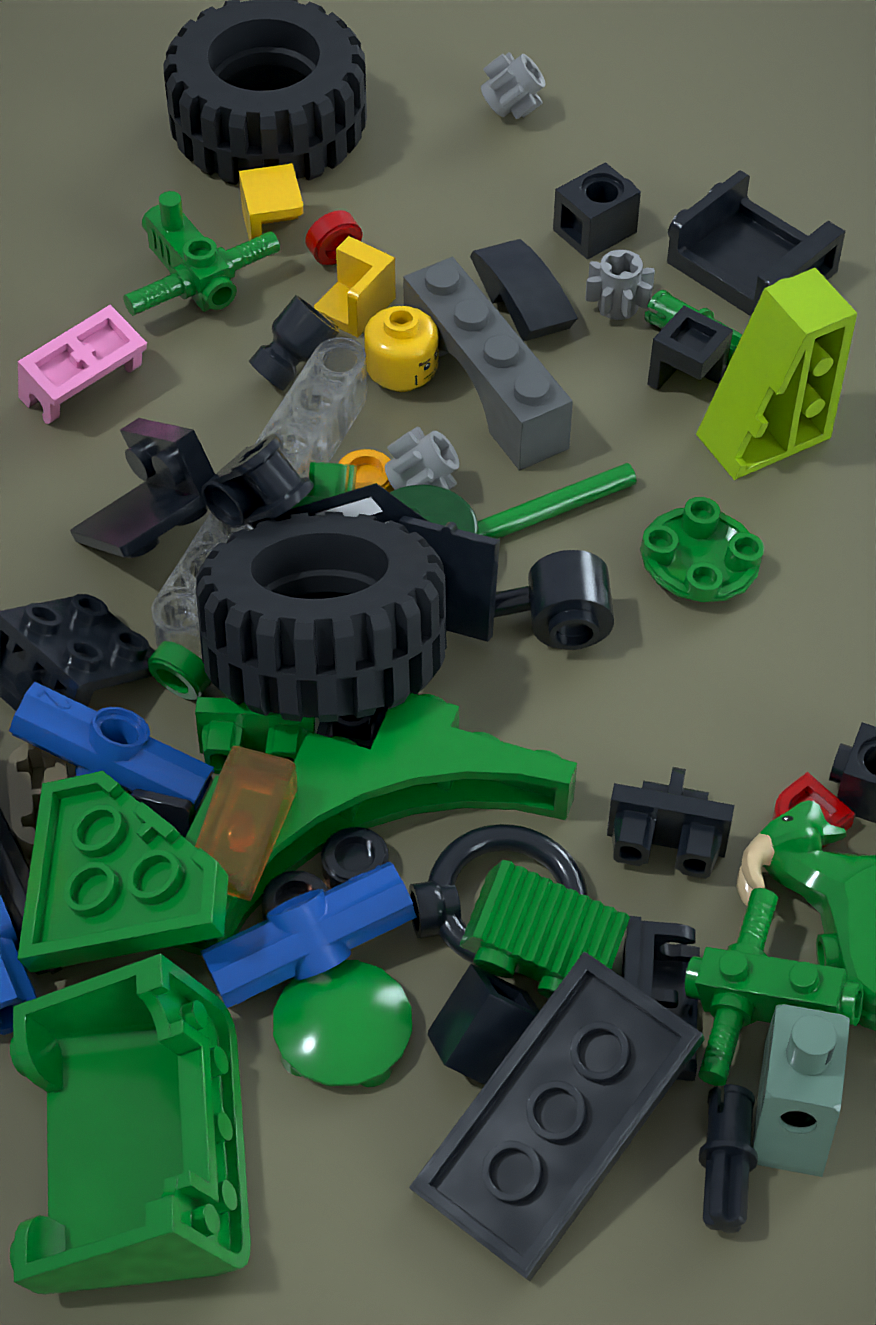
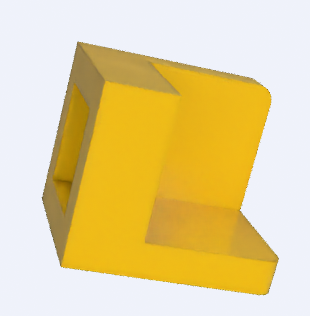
(269, 196)
(362, 286)

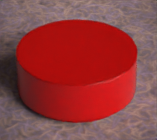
(329, 233)

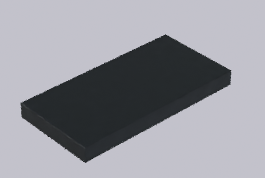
(557, 1115)

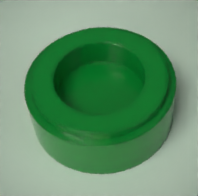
(179, 670)

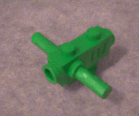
(193, 260)
(747, 985)

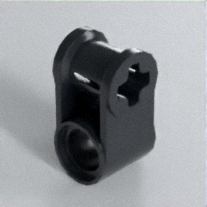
(255, 485)

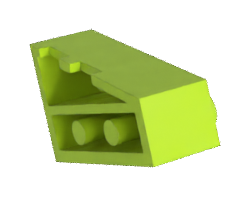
(782, 376)

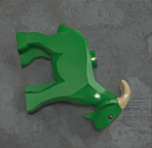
(833, 883)

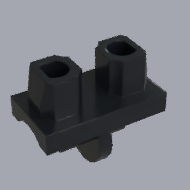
(670, 819)

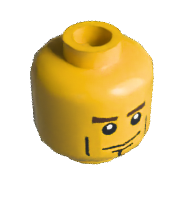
(401, 348)

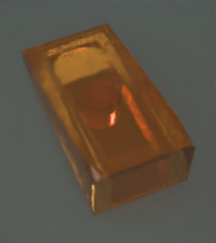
(247, 815)

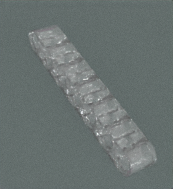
(311, 428)

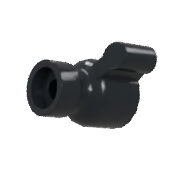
(296, 336)

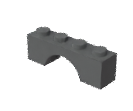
(519, 396)

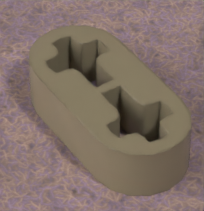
(22, 797)

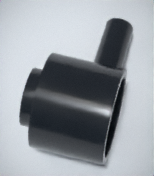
(566, 600)

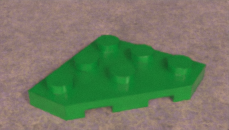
(113, 879)

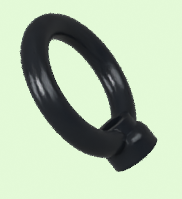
(438, 900)

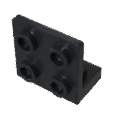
(173, 473)
(69, 648)

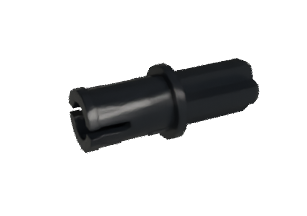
(728, 1158)

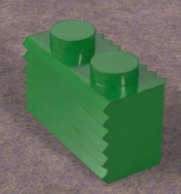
(538, 927)

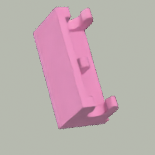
(78, 360)

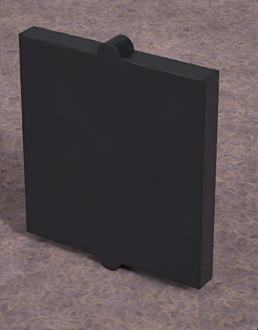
(469, 573)

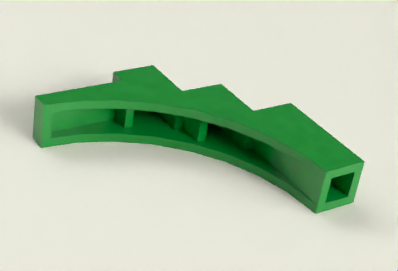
(412, 768)

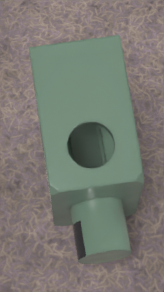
(800, 1073)

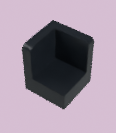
(691, 345)
(481, 1023)

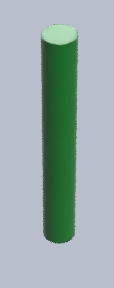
(558, 502)

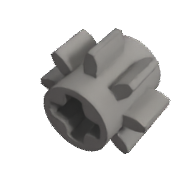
(513, 85)
(619, 284)
(422, 460)

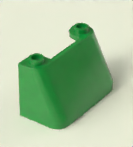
(136, 1132)

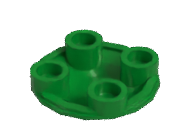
(701, 552)
(343, 1025)

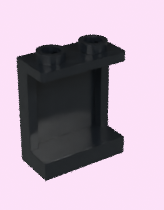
(743, 247)

